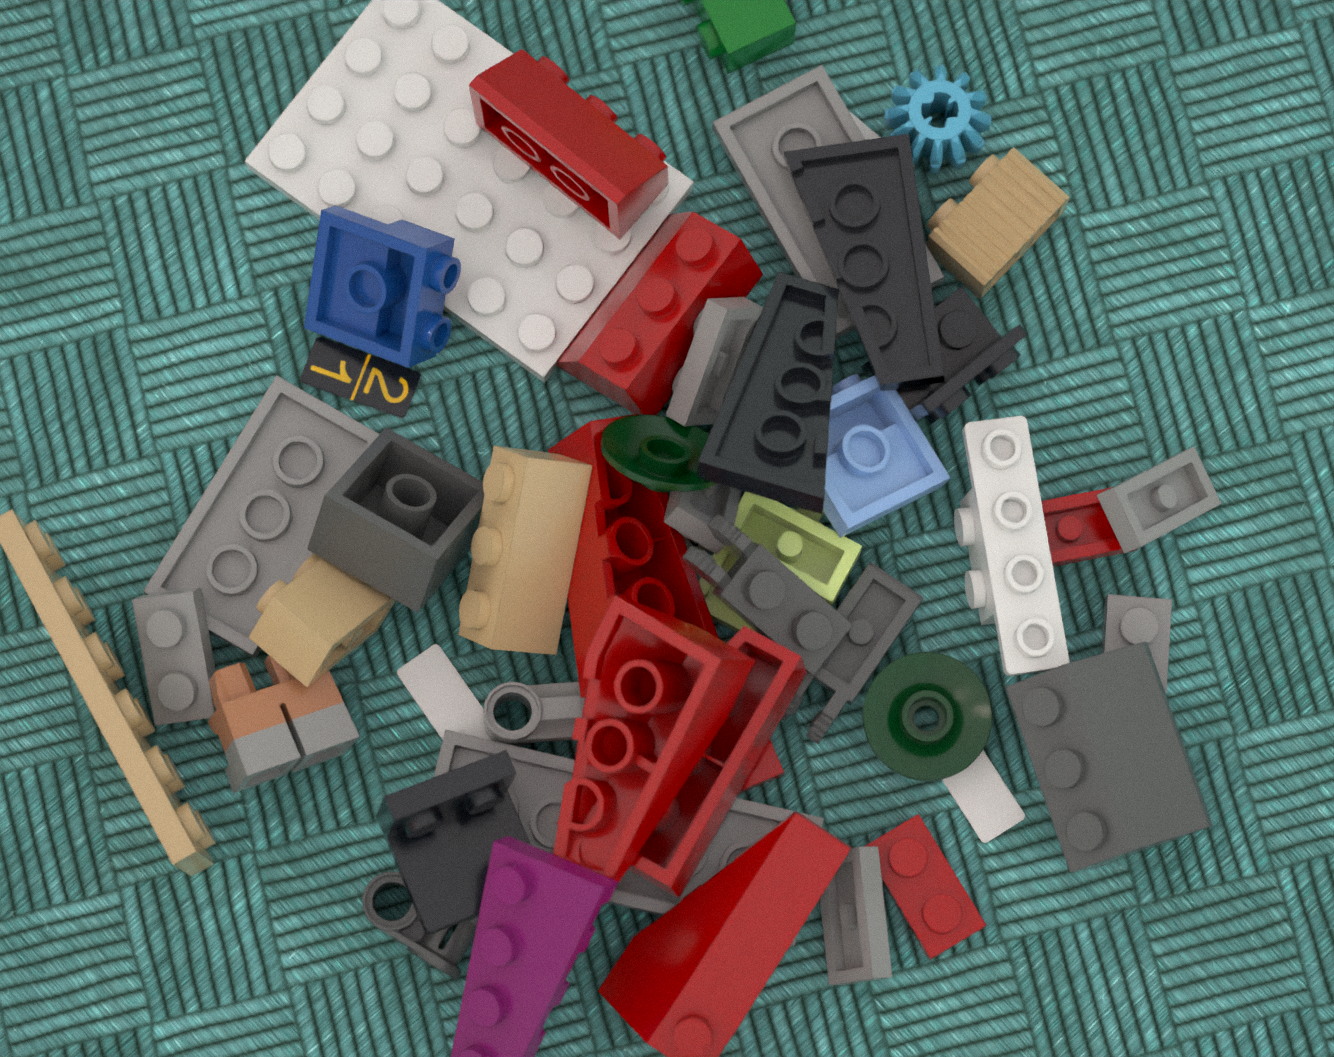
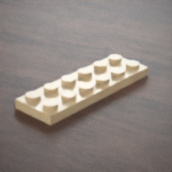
(115, 711)

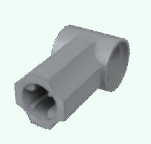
(550, 707)

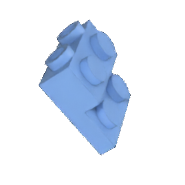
(874, 456)

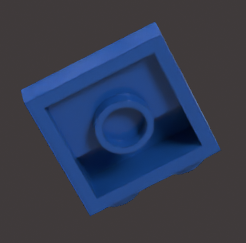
(381, 286)

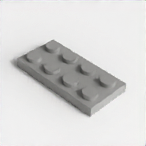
(754, 138)
(261, 509)

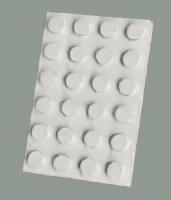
(397, 138)

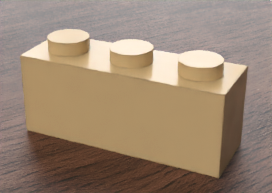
(524, 550)

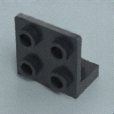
(968, 351)
(445, 837)

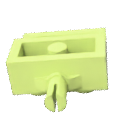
(794, 539)

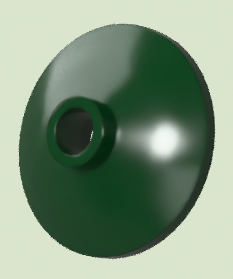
(656, 452)
(935, 684)

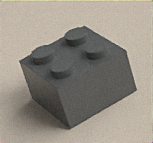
(399, 519)

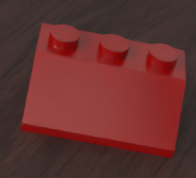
(569, 139)
(648, 318)

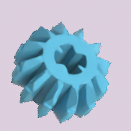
(961, 118)

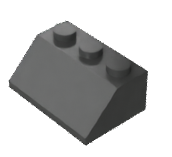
(1108, 757)

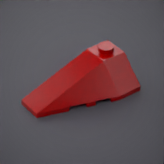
(645, 723)
(710, 955)

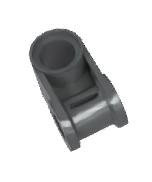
(411, 933)

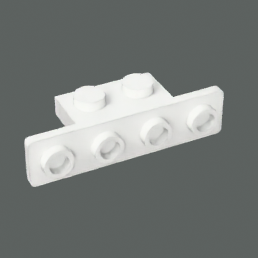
(1009, 547)

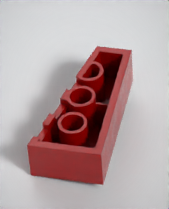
(624, 549)
(715, 782)

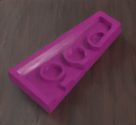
(525, 942)

